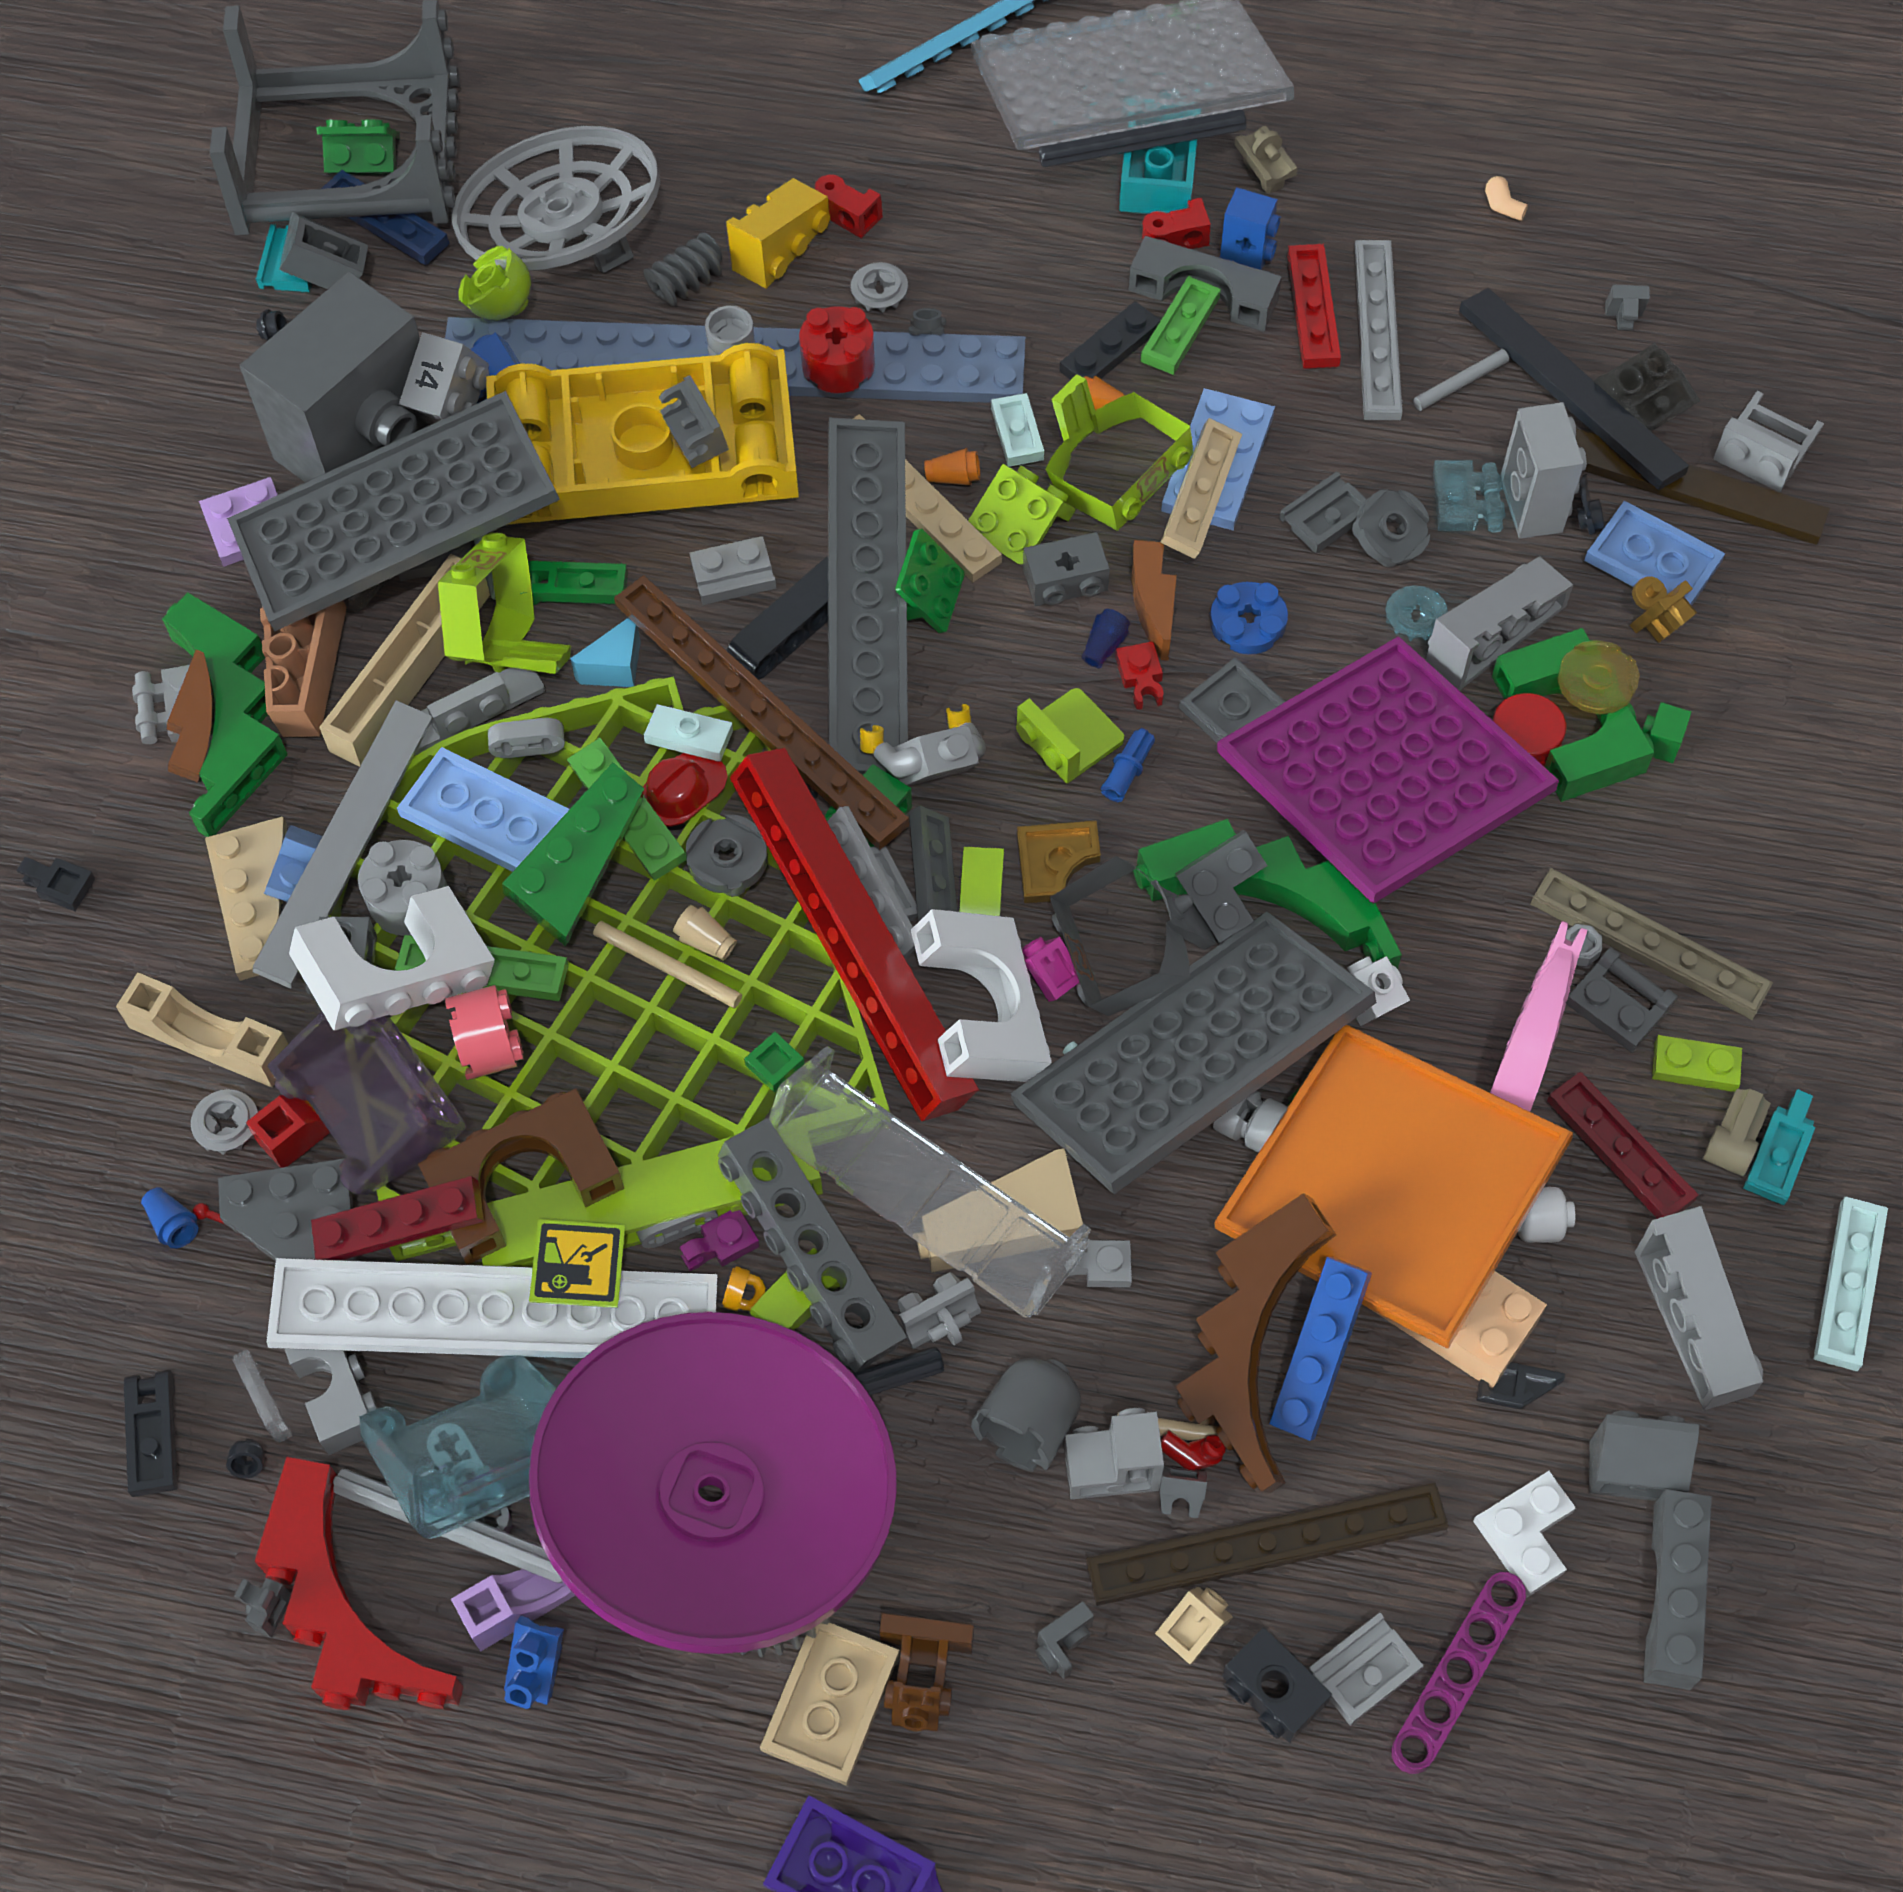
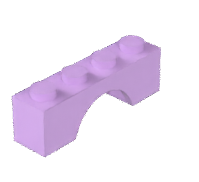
(499, 1600)

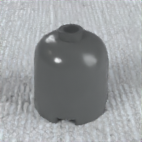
(1029, 1412)

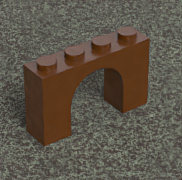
(555, 1128)

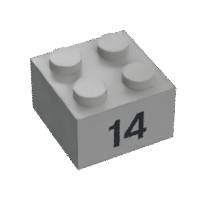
(443, 379)

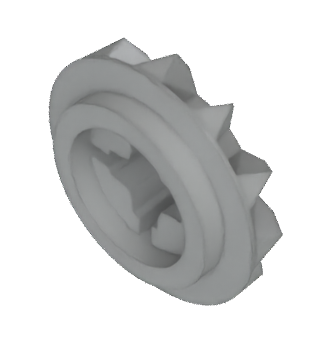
(890, 277)
(222, 1105)

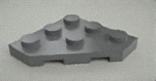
(278, 1205)

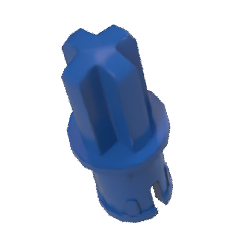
(1128, 765)

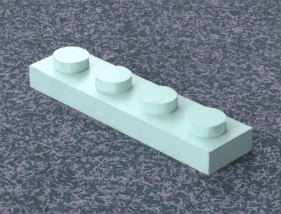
(1850, 1284)

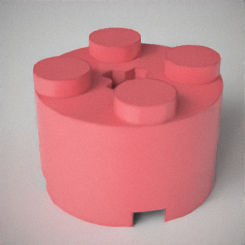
(483, 1031)

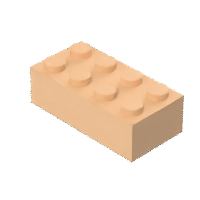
(1491, 1332)

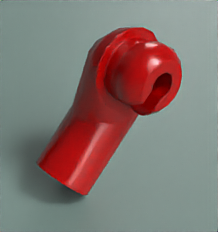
(1195, 1454)

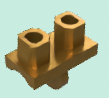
(1664, 610)

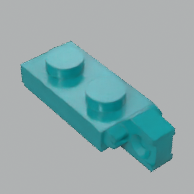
(1782, 1150)

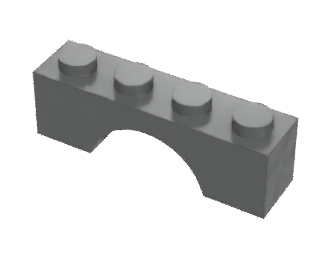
(1247, 292)
(1678, 1618)

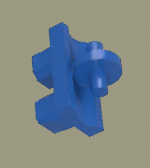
(532, 1663)

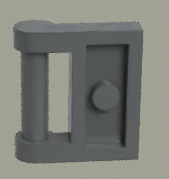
(1614, 1009)

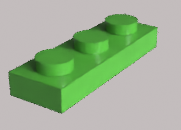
(1180, 325)

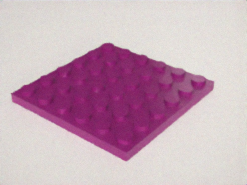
(1386, 768)

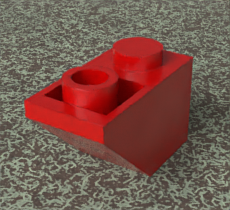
(287, 1129)

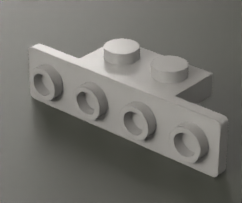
(479, 703)
(879, 878)

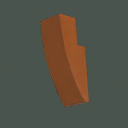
(1153, 594)
(191, 720)

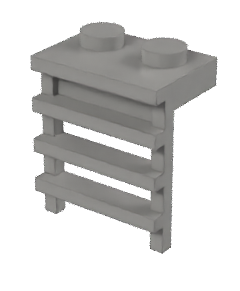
(1760, 451)

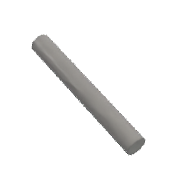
(1460, 380)

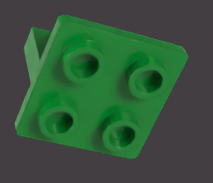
(358, 148)
(929, 582)

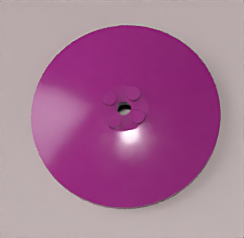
(727, 1408)

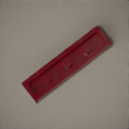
(1621, 1147)
(398, 1220)

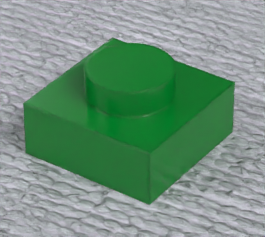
(774, 1061)

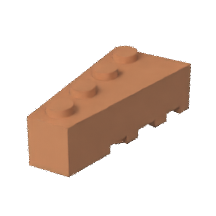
(301, 669)

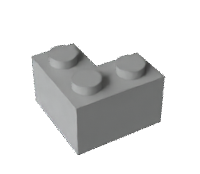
(1116, 1459)

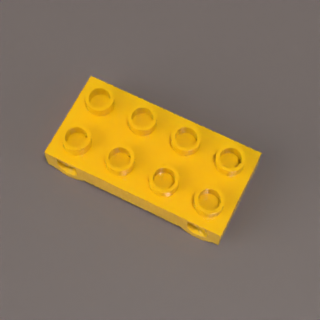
(616, 455)

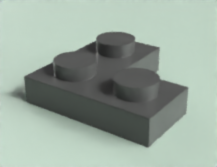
(1212, 881)

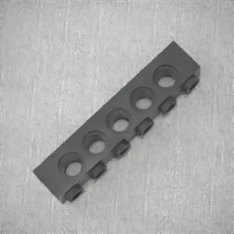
(763, 1148)

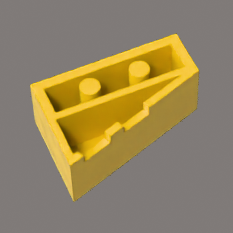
(776, 231)

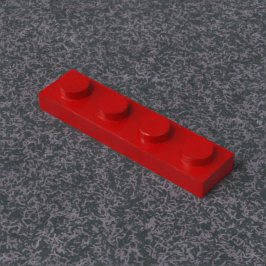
(1313, 306)

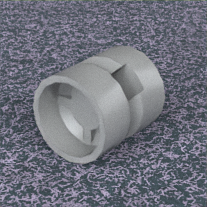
(727, 328)
(1260, 1126)

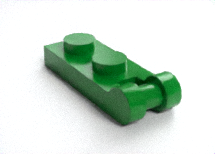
(576, 581)

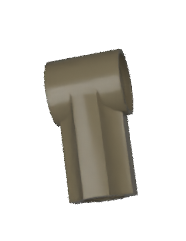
(1735, 1139)

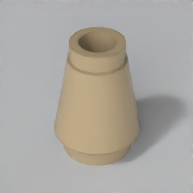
(704, 933)

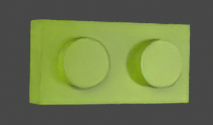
(1697, 1063)

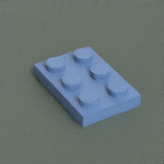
(1645, 546)

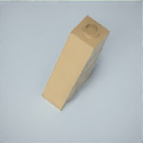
(1041, 1187)

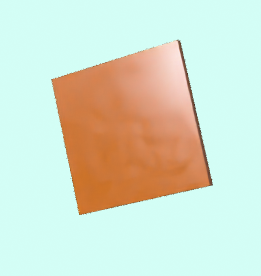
(1410, 1175)

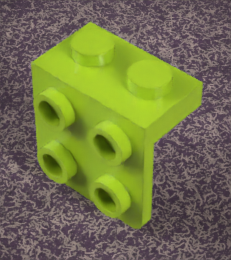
(1018, 511)
(1068, 733)

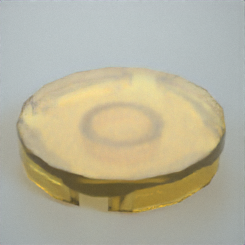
(1598, 677)

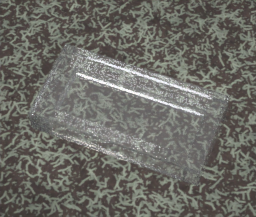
(262, 1396)

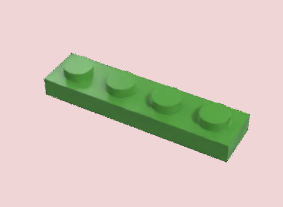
(647, 833)
(514, 970)

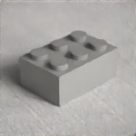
(1542, 470)

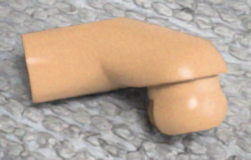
(1501, 201)

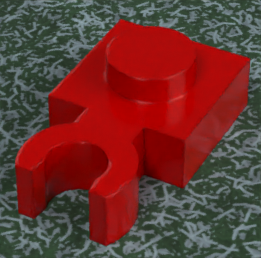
(1141, 669)

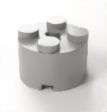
(392, 876)

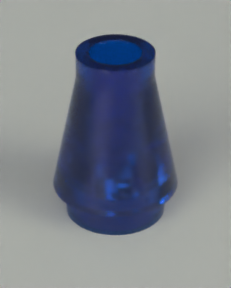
(1106, 635)

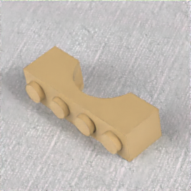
(172, 1019)

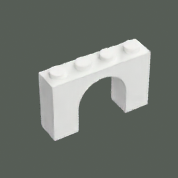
(992, 954)
(357, 991)

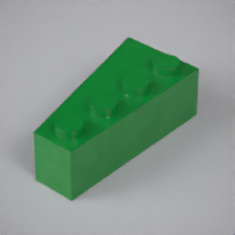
(568, 863)

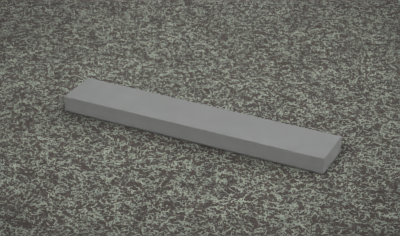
(1377, 330)

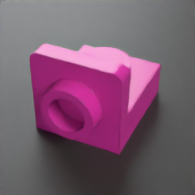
(1050, 966)

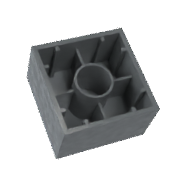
(335, 380)

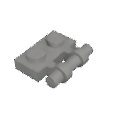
(146, 694)

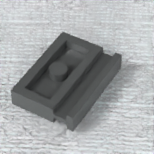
(1323, 512)

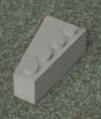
(1496, 621)
(1699, 1307)

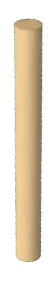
(667, 964)

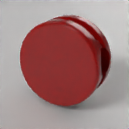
(1533, 723)

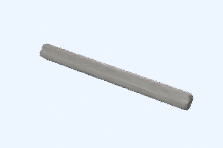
(472, 1535)

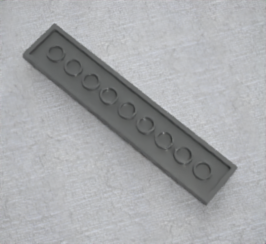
(863, 568)

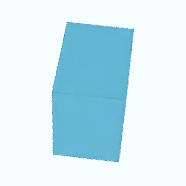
(610, 659)

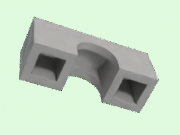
(338, 1409)

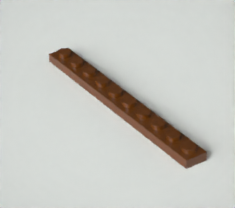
(761, 710)

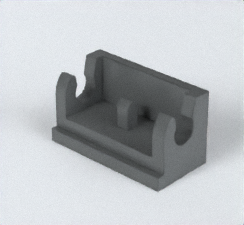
(692, 423)

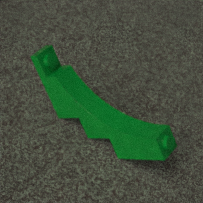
(241, 747)
(1314, 893)

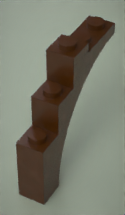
(1227, 1388)

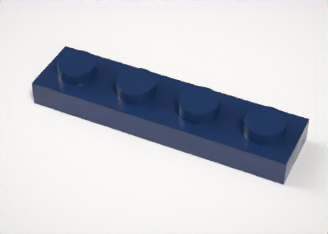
(402, 231)

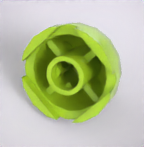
(495, 291)

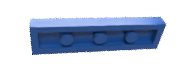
(1320, 1348)

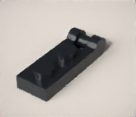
(150, 1434)

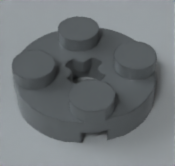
(1374, 535)
(731, 875)

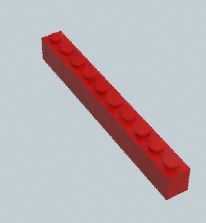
(850, 930)

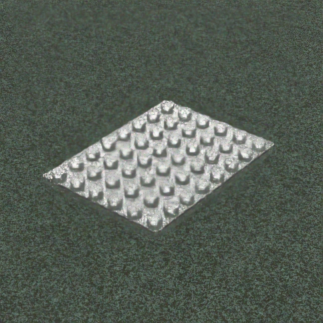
(1129, 71)

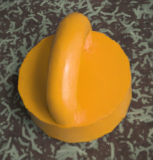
(735, 1289)

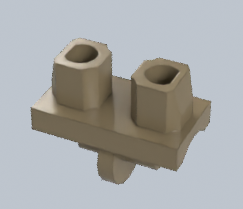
(1267, 158)

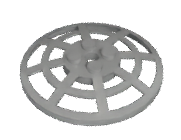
(562, 206)

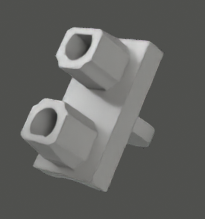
(940, 1314)

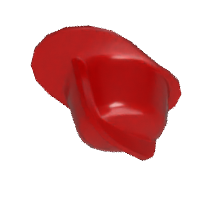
(683, 786)

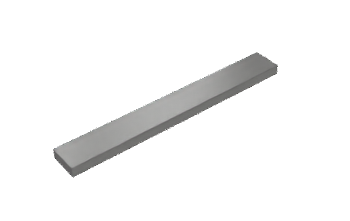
(345, 837)

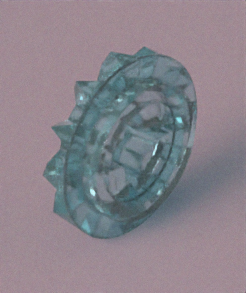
(1401, 607)

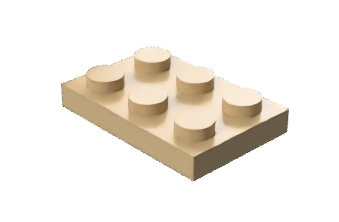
(830, 1702)

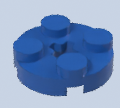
(1253, 598)

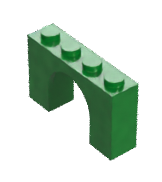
(1589, 764)

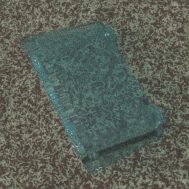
(465, 1456)

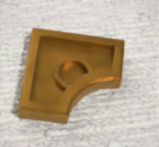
(1053, 854)

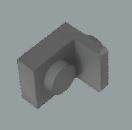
(1067, 1630)

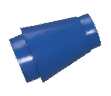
(169, 1218)

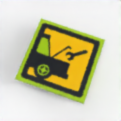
(577, 1263)

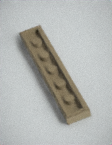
(1653, 944)

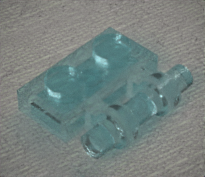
(1456, 496)

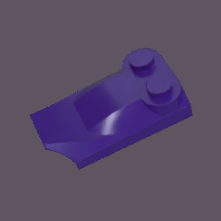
(842, 1855)

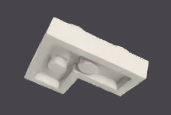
(1516, 1526)

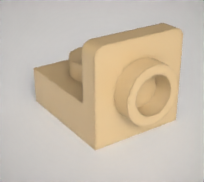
(1194, 1623)

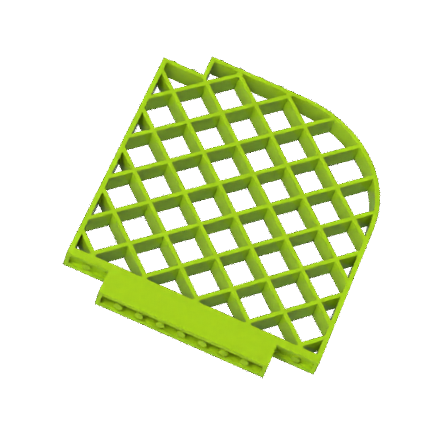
(654, 1186)

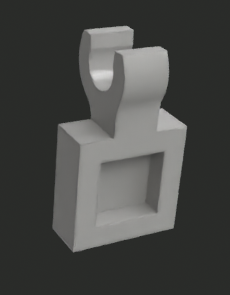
(1106, 1264)

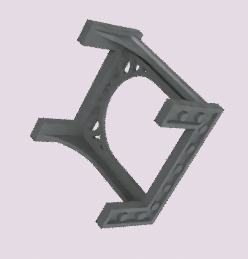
(414, 187)

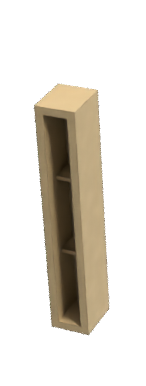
(392, 673)

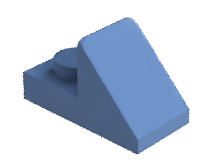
(291, 862)

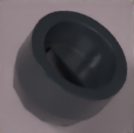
(237, 1459)

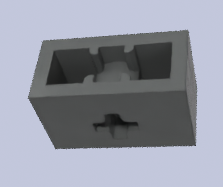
(1066, 569)

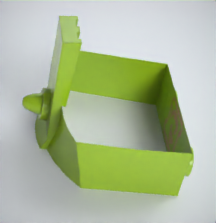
(1080, 419)
(512, 614)

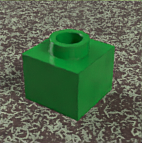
(1667, 730)

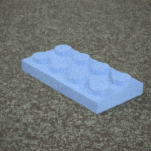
(1249, 419)
(479, 809)

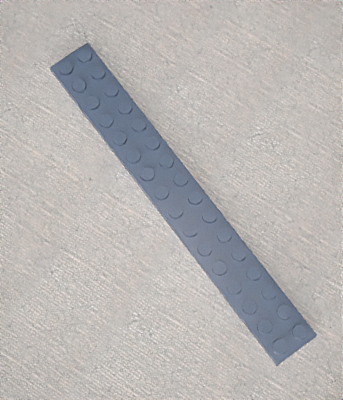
(905, 364)

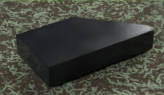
(1519, 1386)

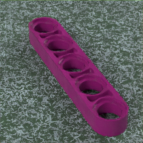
(1451, 1693)

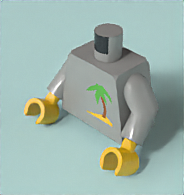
(931, 754)

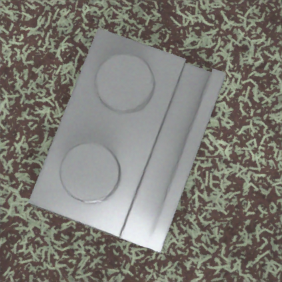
(732, 570)
(1366, 1668)

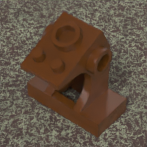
(926, 1645)

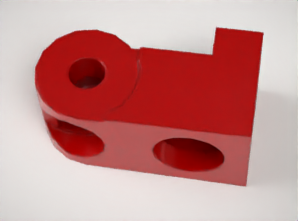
(850, 207)
(1180, 227)

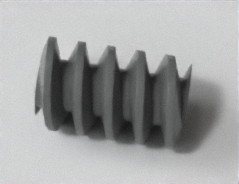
(684, 268)

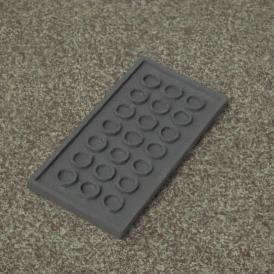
(391, 510)
(1192, 1051)

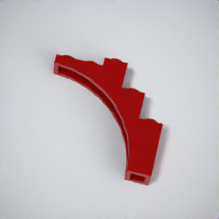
(352, 1659)

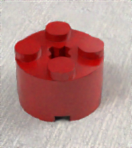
(837, 348)

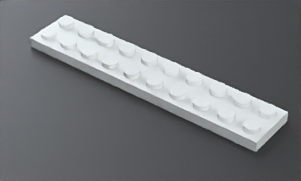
(459, 1308)

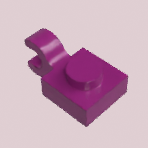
(724, 1238)

